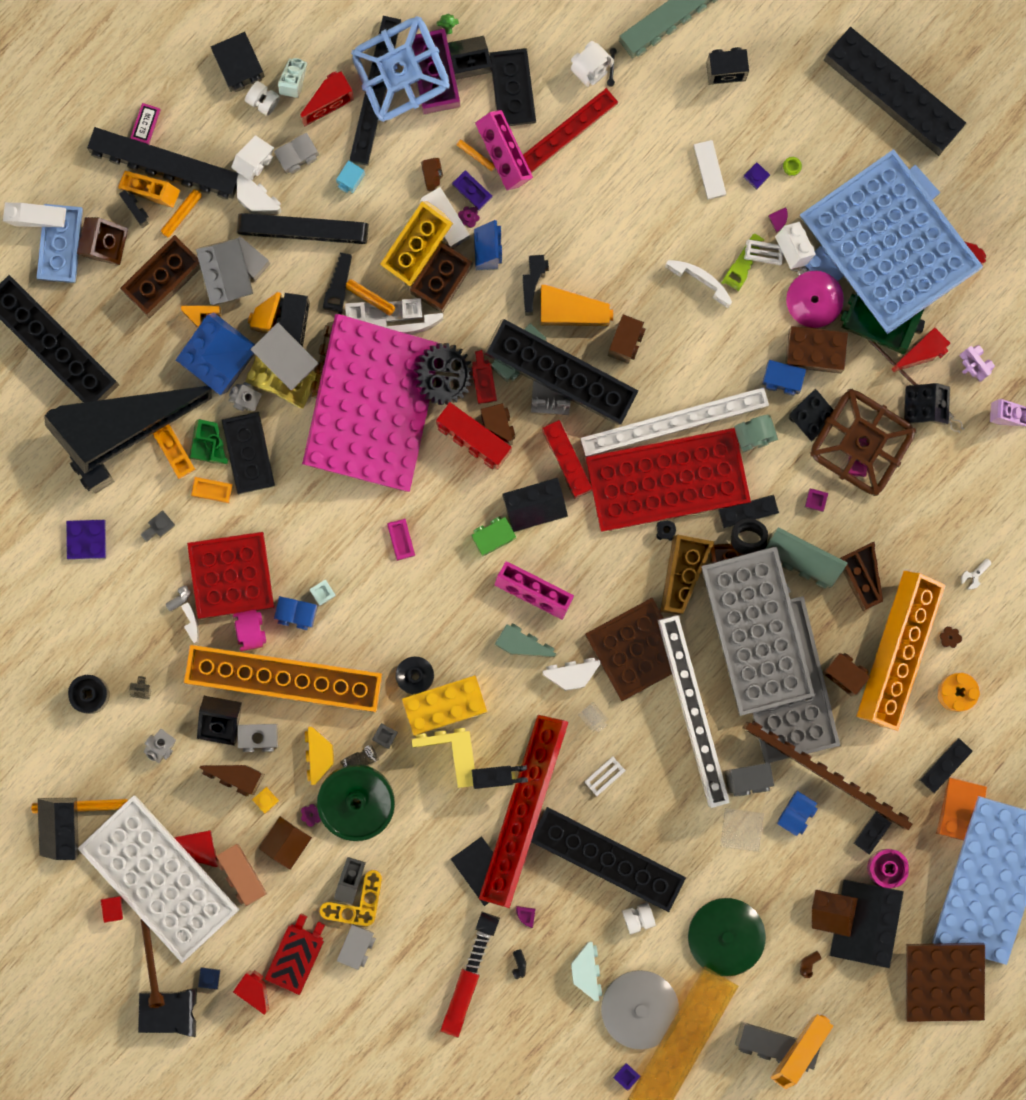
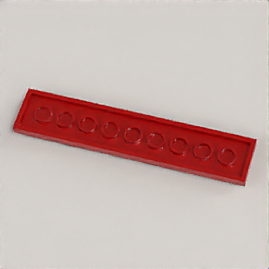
(523, 811)

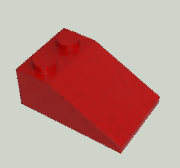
(329, 97)

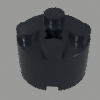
(77, 694)

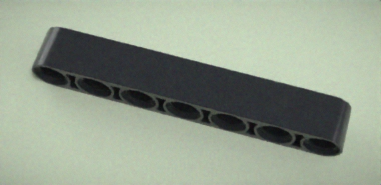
(302, 228)

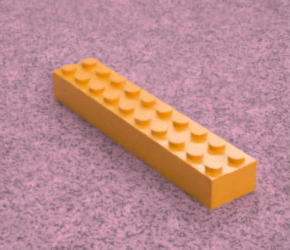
(283, 678)

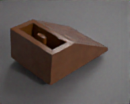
(240, 776)

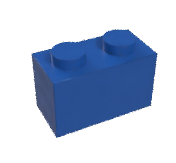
(783, 377)

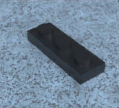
(755, 510)
(946, 765)

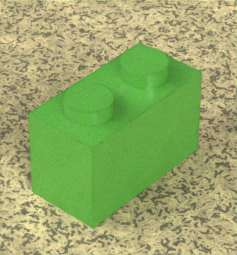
(493, 536)

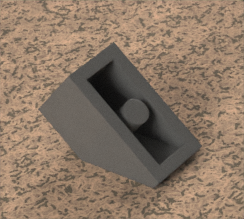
(349, 880)

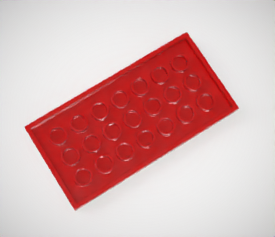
(668, 479)

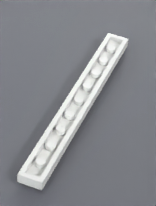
(674, 422)

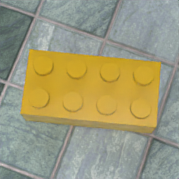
(444, 705)

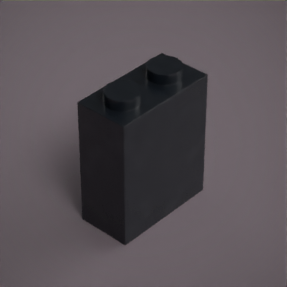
(237, 62)

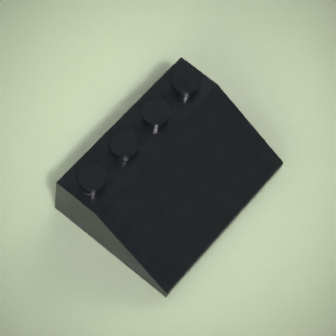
(873, 925)

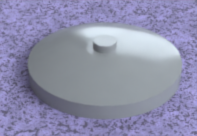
(639, 1009)

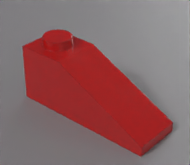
(930, 347)

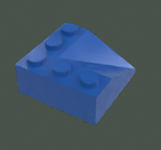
(216, 353)

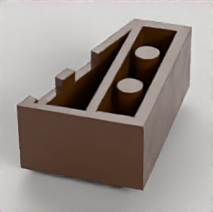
(864, 576)

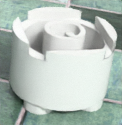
(591, 63)

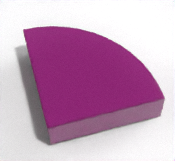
(779, 219)
(526, 915)

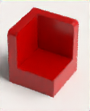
(112, 909)

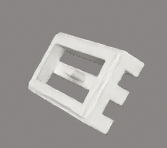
(748, 250)
(617, 765)

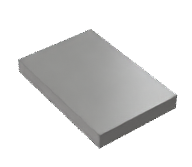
(284, 356)

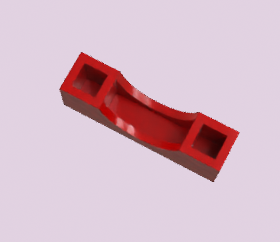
(567, 459)

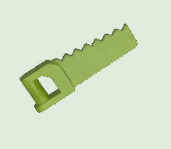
(741, 267)

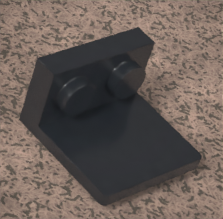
(927, 403)

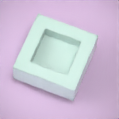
(322, 592)

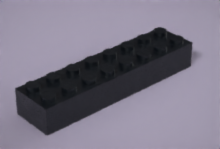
(894, 91)
(53, 344)
(560, 372)
(608, 859)

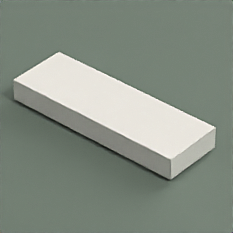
(709, 169)

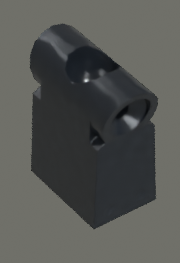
(173, 1017)

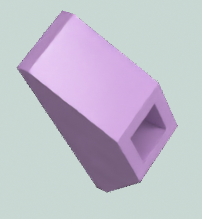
(1007, 413)

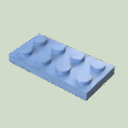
(59, 248)

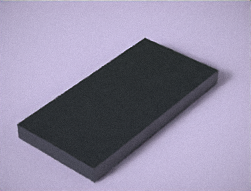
(513, 86)
(248, 453)

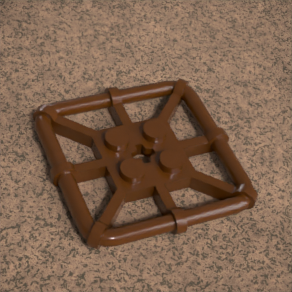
(851, 446)

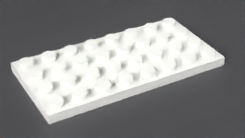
(158, 879)

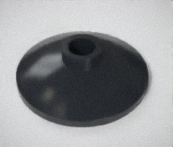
(412, 666)

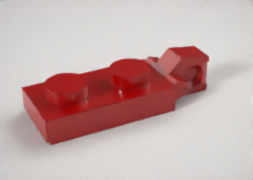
(483, 379)

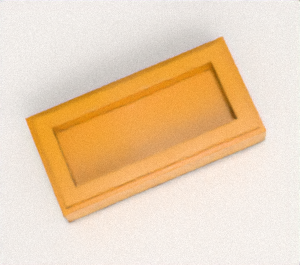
(211, 490)

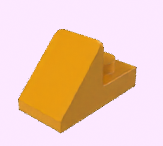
(196, 313)

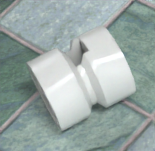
(256, 95)
(639, 918)

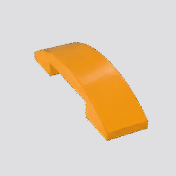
(174, 451)

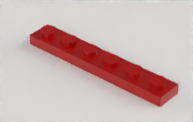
(569, 129)

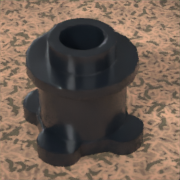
(661, 534)

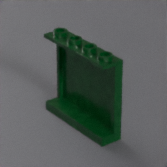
(863, 323)

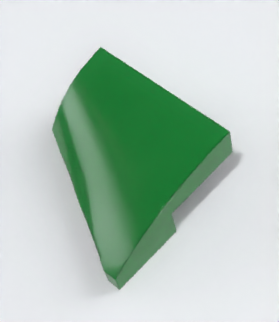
(207, 443)

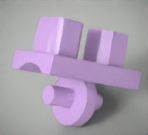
(975, 364)

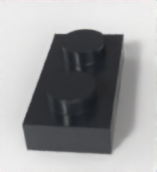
(139, 214)
(872, 833)

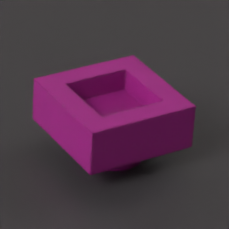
(816, 500)

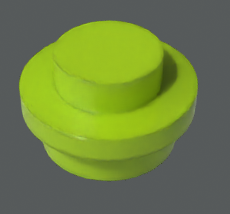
(792, 166)

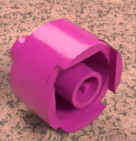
(248, 630)
(899, 868)

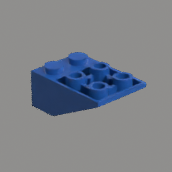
(488, 246)

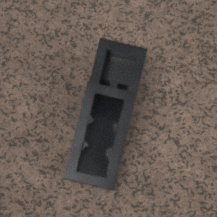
(537, 269)

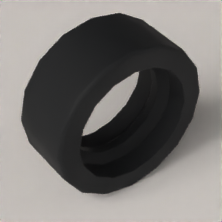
(749, 525)

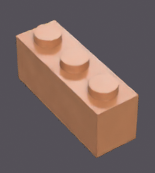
(241, 875)

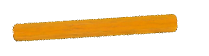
(93, 805)

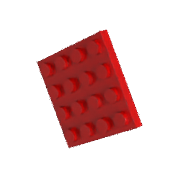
(230, 575)

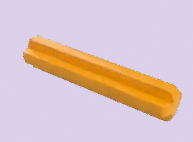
(181, 213)
(370, 297)

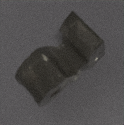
(366, 757)

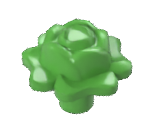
(447, 22)

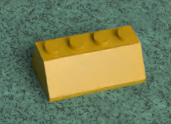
(417, 242)

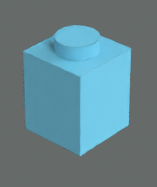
(350, 177)

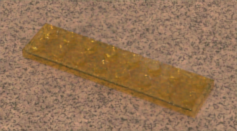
(685, 1037)

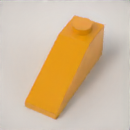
(149, 188)

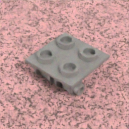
(548, 401)

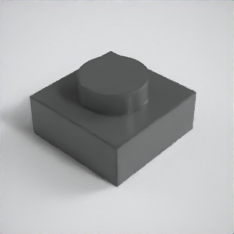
(385, 736)

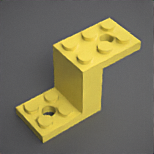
(461, 752)

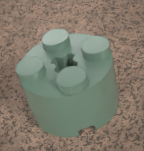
(756, 432)

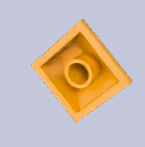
(265, 314)

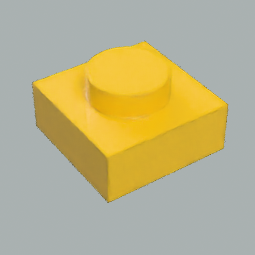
(265, 800)

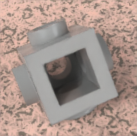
(244, 397)
(159, 746)

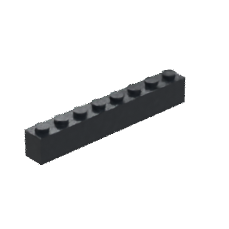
(163, 162)

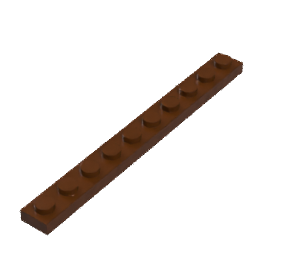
(821, 770)

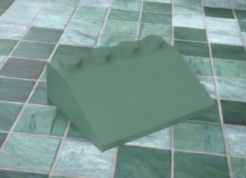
(806, 558)

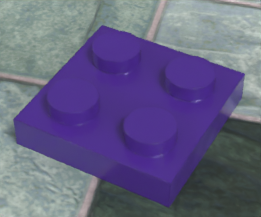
(86, 539)

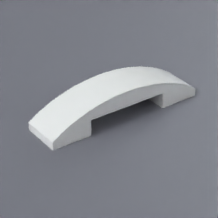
(680, 267)
(404, 310)
(430, 321)

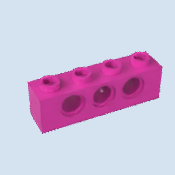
(504, 150)
(534, 590)

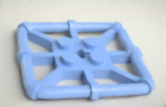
(411, 73)

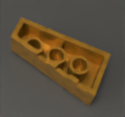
(683, 571)

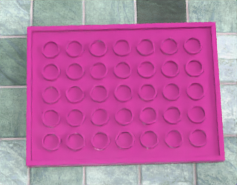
(369, 405)

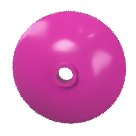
(815, 284)

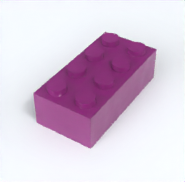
(450, 97)

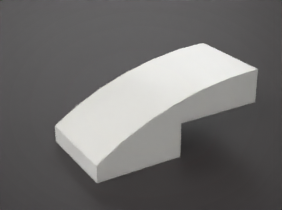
(192, 628)

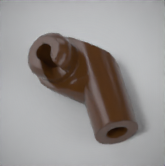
(807, 964)

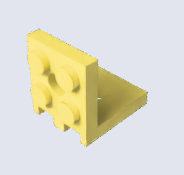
(270, 382)

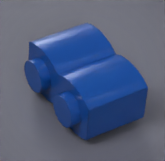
(295, 612)
(797, 813)

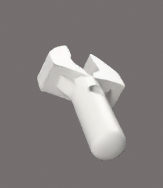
(978, 571)

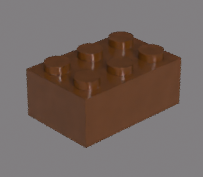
(441, 277)
(816, 349)

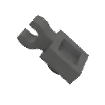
(159, 525)

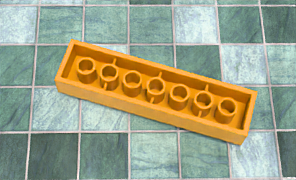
(900, 650)

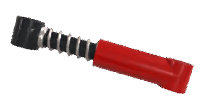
(469, 977)

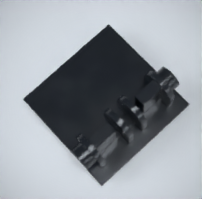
(811, 414)

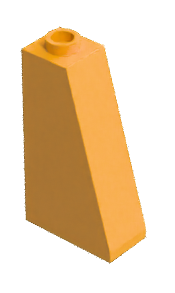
(571, 309)
(802, 1052)

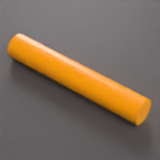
(476, 155)

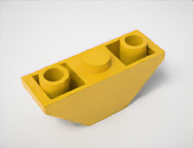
(319, 755)

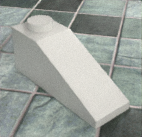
(33, 215)

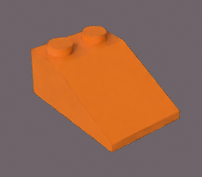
(958, 807)

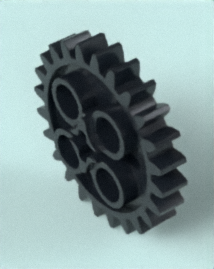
(445, 356)

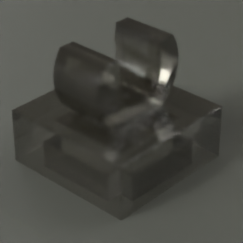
(140, 689)

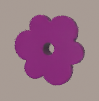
(469, 221)
(310, 821)

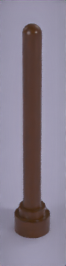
(156, 999)

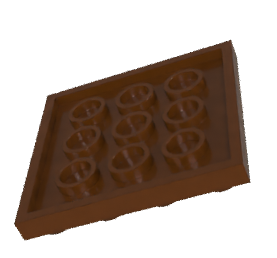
(632, 649)
(945, 982)

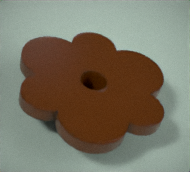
(954, 633)

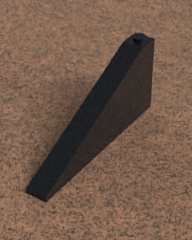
(107, 427)

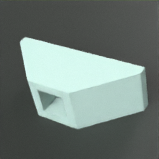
(292, 78)
(586, 972)

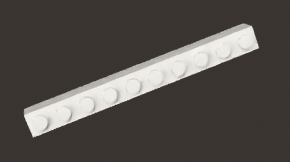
(693, 711)

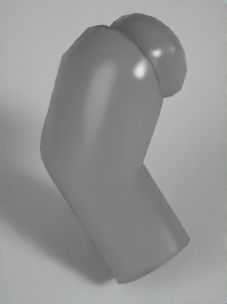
(179, 600)

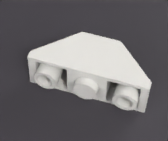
(254, 197)
(572, 675)

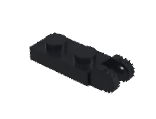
(496, 776)

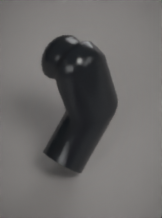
(521, 964)

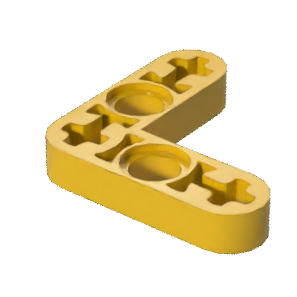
(364, 906)

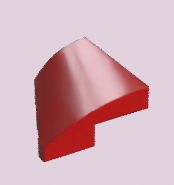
(200, 847)

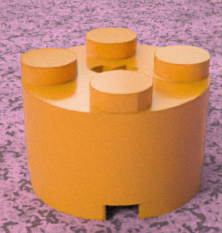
(969, 694)

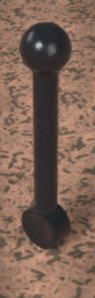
(611, 82)

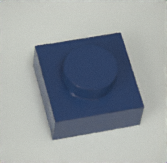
(209, 978)

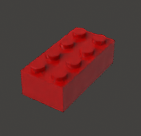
(474, 436)

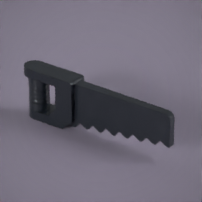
(338, 284)

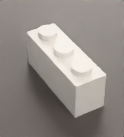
(457, 233)

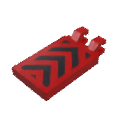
(296, 956)

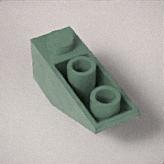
(517, 643)

